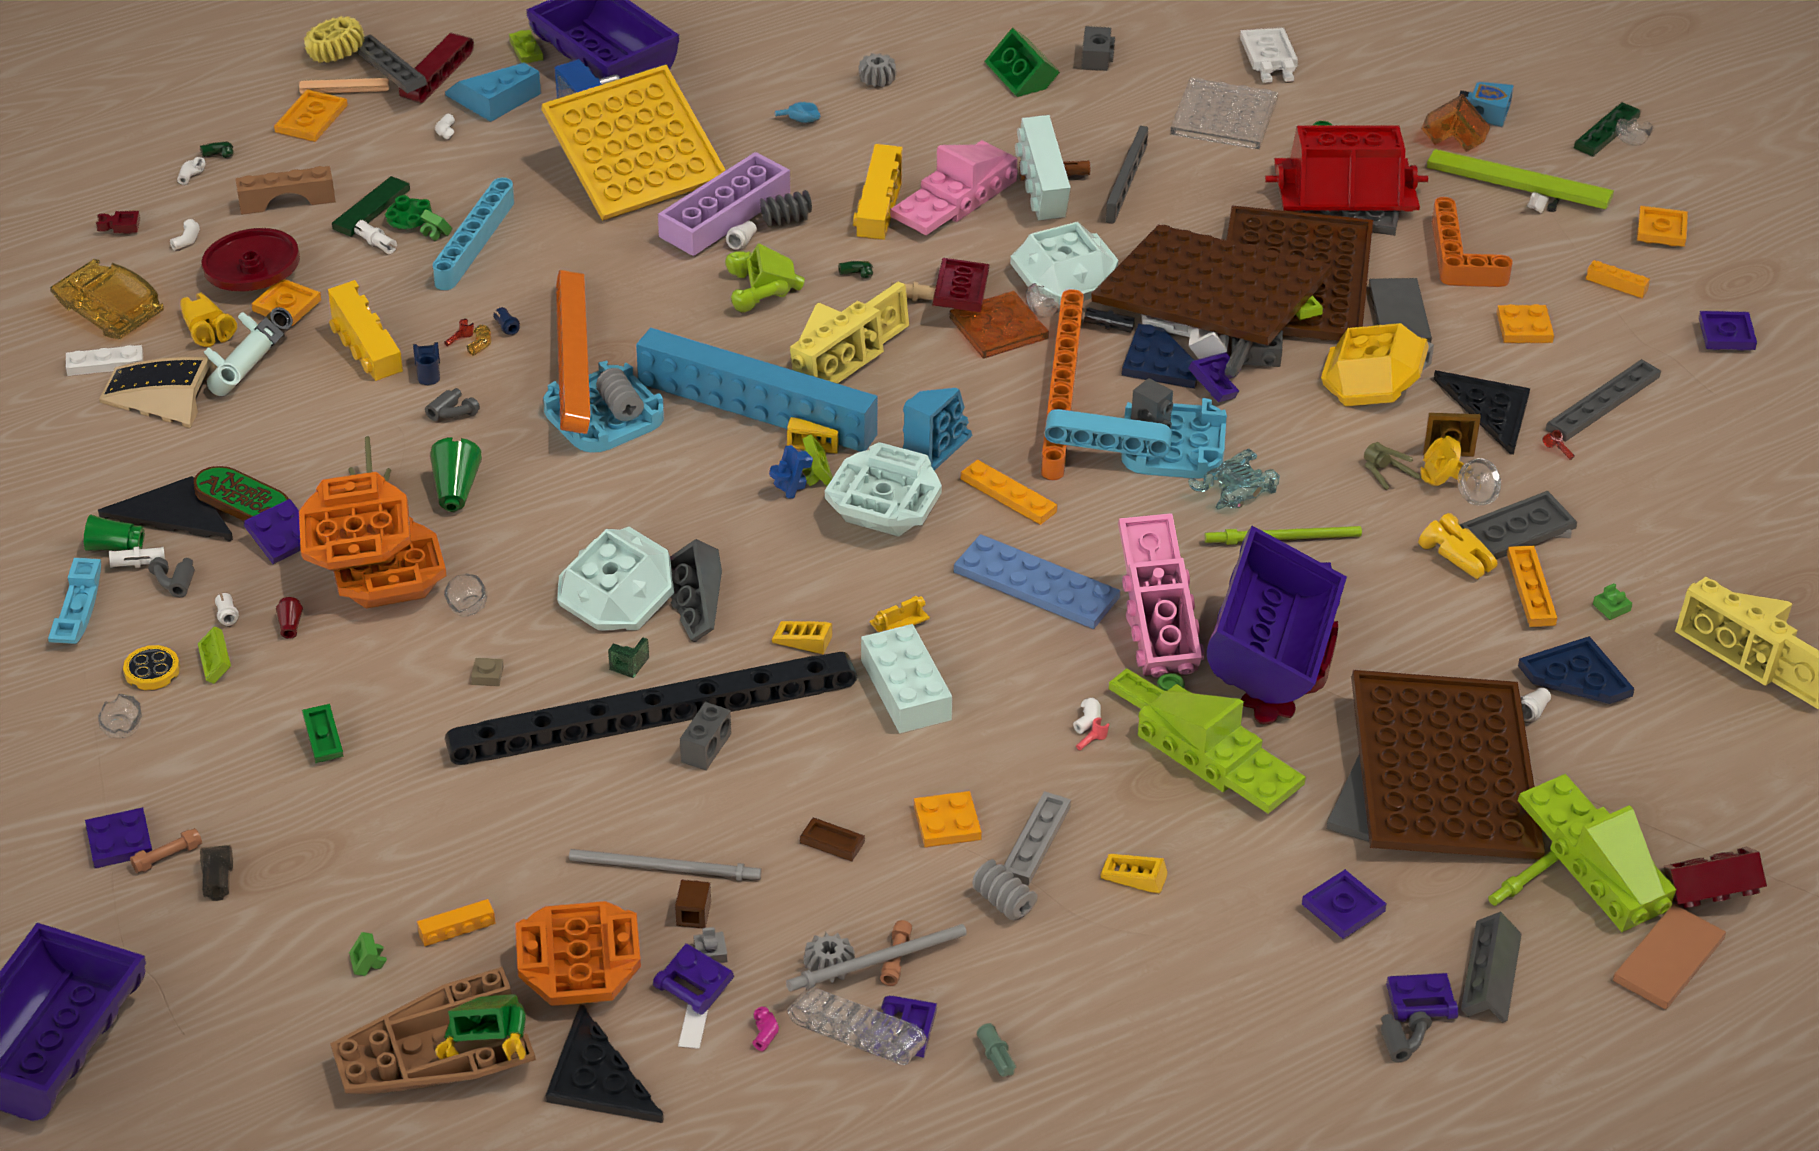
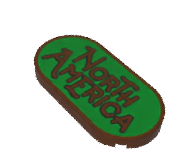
(235, 492)

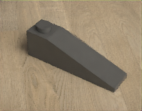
(696, 587)

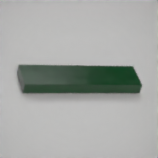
(1604, 131)
(371, 205)

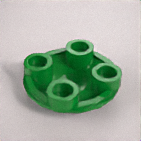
(407, 212)

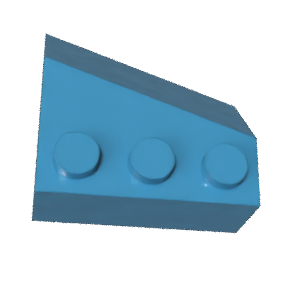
(497, 91)
(935, 424)

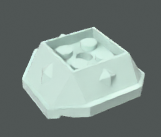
(1064, 260)
(885, 489)
(617, 581)

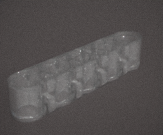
(857, 1025)

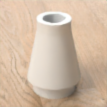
(740, 235)
(1534, 704)

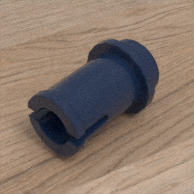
(509, 324)

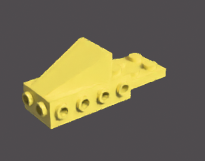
(844, 341)
(1751, 637)

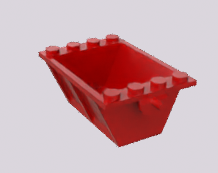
(1347, 170)

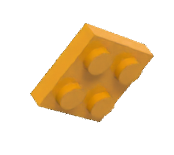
(1662, 226)
(288, 295)
(1525, 323)
(947, 819)

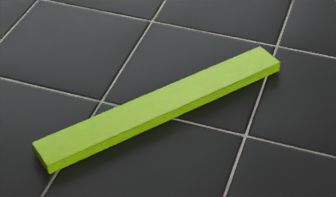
(1520, 179)

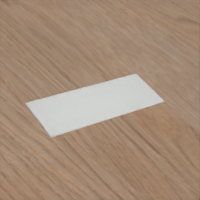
(692, 1029)

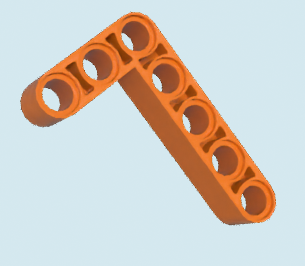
(1461, 268)

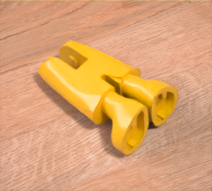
(205, 318)
(1458, 546)

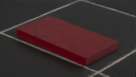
(961, 285)

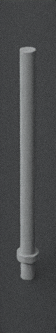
(738, 872)
(809, 979)

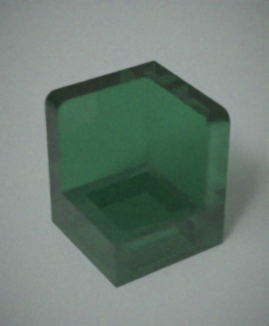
(627, 659)

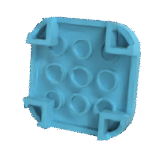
(604, 429)
(1195, 443)

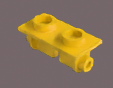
(894, 617)

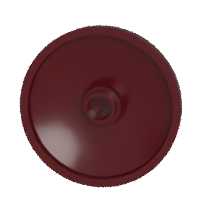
(250, 259)

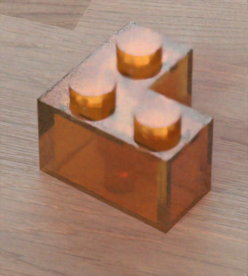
(1456, 119)

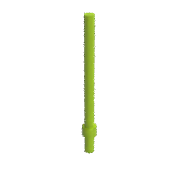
(1232, 536)
(1514, 885)

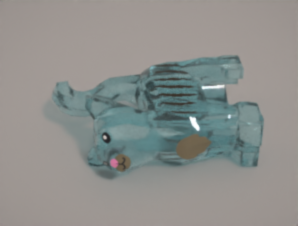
(1237, 480)

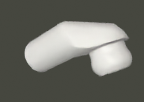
(443, 126)
(191, 169)
(189, 236)
(1091, 710)

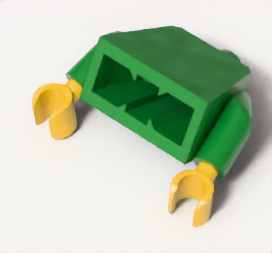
(486, 1019)

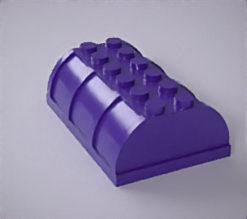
(605, 35)
(1274, 620)
(53, 1008)

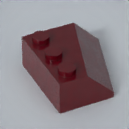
(1716, 878)

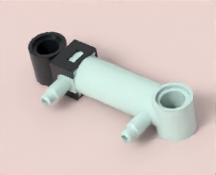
(248, 352)

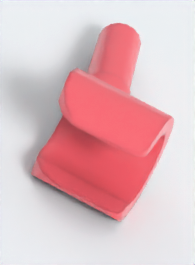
(1097, 732)

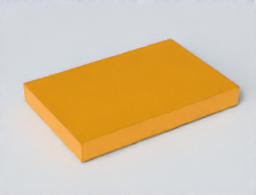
(310, 115)

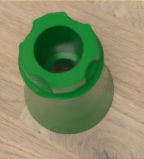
(111, 535)

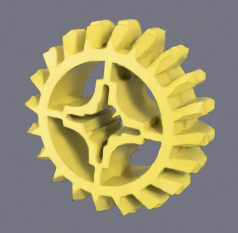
(334, 39)

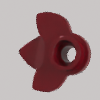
(1268, 712)

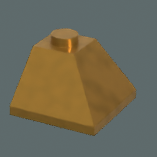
(1458, 426)

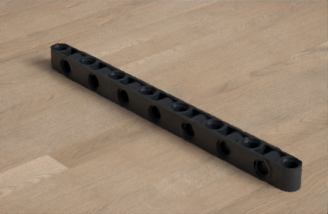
(648, 708)

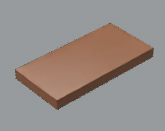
(1669, 956)

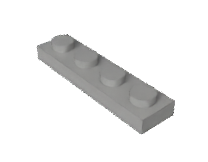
(1037, 836)

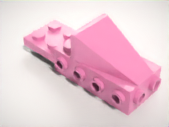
(961, 183)
(1159, 597)

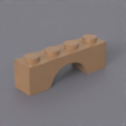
(259, 190)

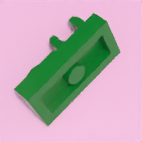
(322, 733)

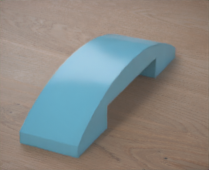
(78, 603)

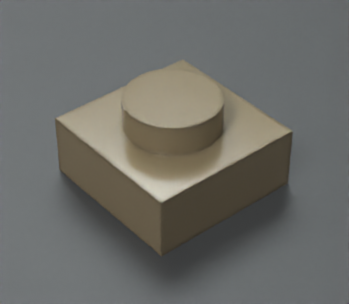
(487, 672)

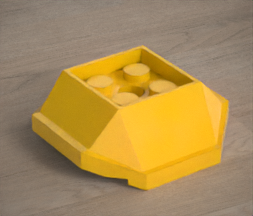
(1374, 364)

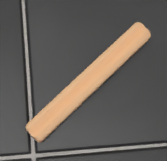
(345, 85)

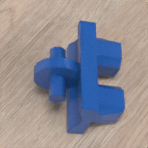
(788, 473)

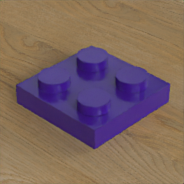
(1727, 330)
(276, 531)
(117, 837)
(1344, 904)

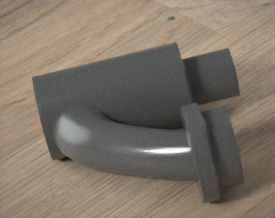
(444, 406)
(181, 579)
(1395, 1039)

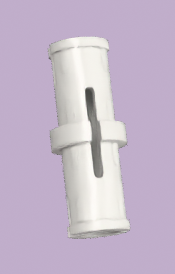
(375, 237)
(122, 557)

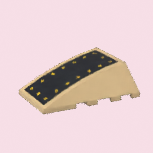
(159, 387)

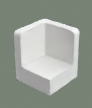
(1208, 344)

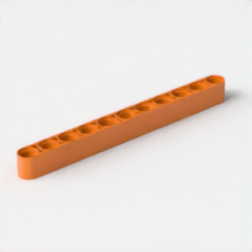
(572, 352)
(1063, 376)

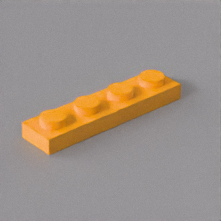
(1009, 492)
(1532, 586)

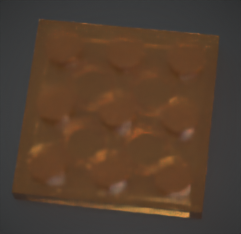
(1000, 326)

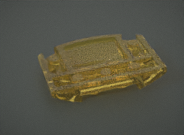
(109, 297)

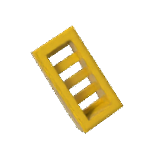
(799, 429)
(811, 636)
(1150, 880)

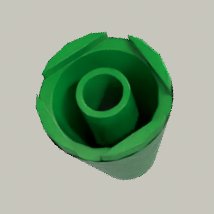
(454, 470)

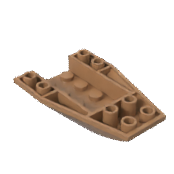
(400, 1046)

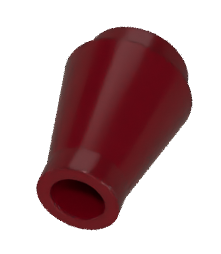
(289, 615)

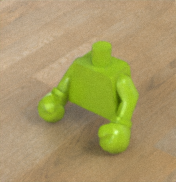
(768, 275)

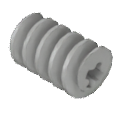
(619, 394)
(1004, 890)

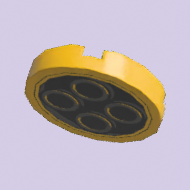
(151, 667)

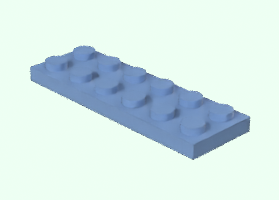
(1037, 581)

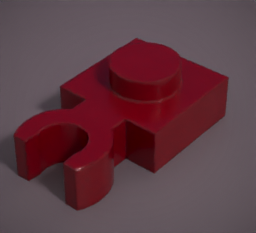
(120, 222)

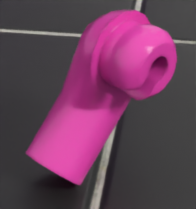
(767, 1028)

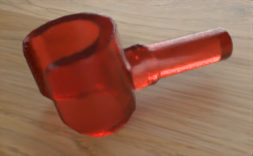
(464, 331)
(1554, 438)

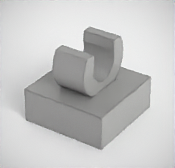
(711, 944)

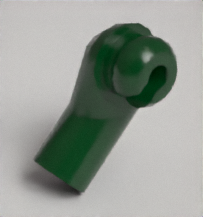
(225, 148)
(850, 267)

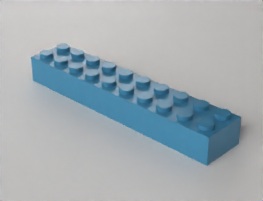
(755, 387)

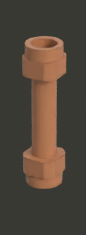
(189, 839)
(892, 970)

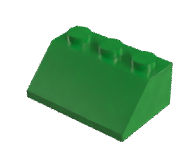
(1021, 65)

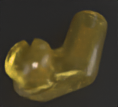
(482, 341)

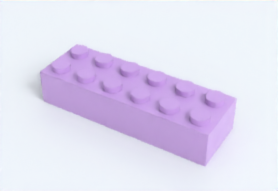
(722, 203)

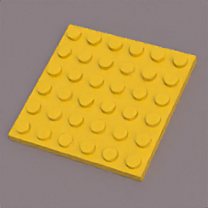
(633, 141)

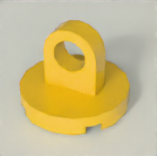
(1441, 461)

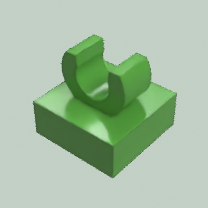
(435, 224)
(1612, 602)
(366, 954)

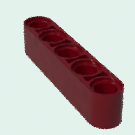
(440, 65)

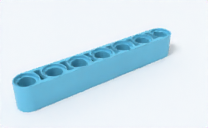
(473, 234)

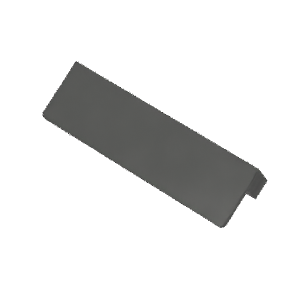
(1492, 967)

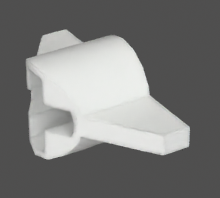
(1538, 202)

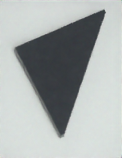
(1498, 403)
(170, 509)
(597, 1076)

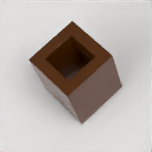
(693, 903)

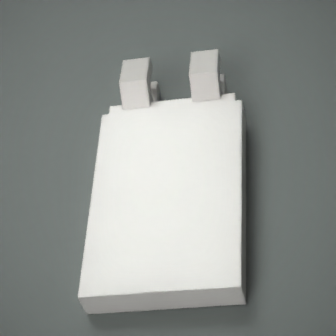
(1269, 51)

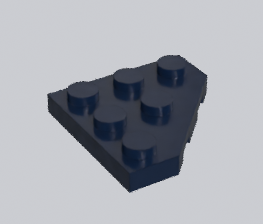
(1158, 357)
(1577, 670)

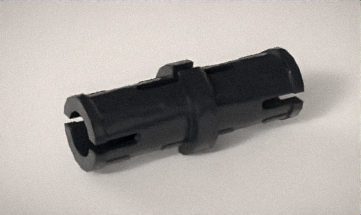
(1109, 319)

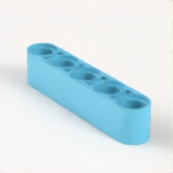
(1108, 433)

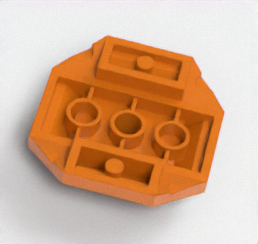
(354, 522)
(403, 579)
(578, 952)

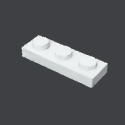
(102, 359)

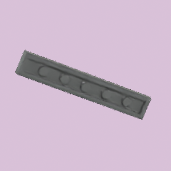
(391, 64)
(1127, 174)
(1604, 399)

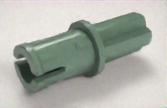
(996, 1049)

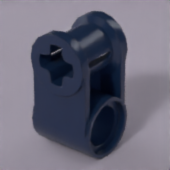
(427, 363)

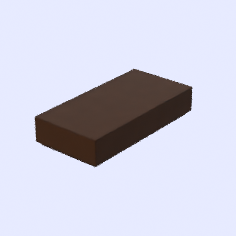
(832, 839)

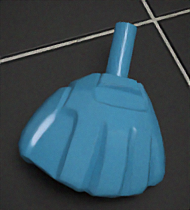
(802, 112)

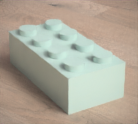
(1043, 167)
(906, 678)

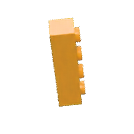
(1618, 279)
(456, 922)

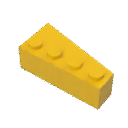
(879, 192)
(363, 331)

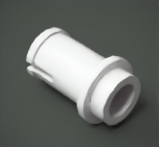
(227, 613)

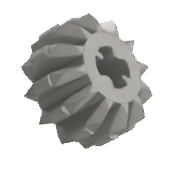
(877, 70)
(827, 952)

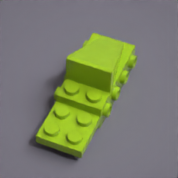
(1209, 741)
(1601, 852)

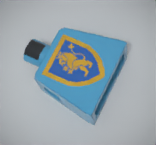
(1491, 101)

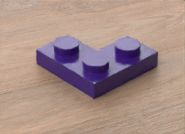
(1212, 375)

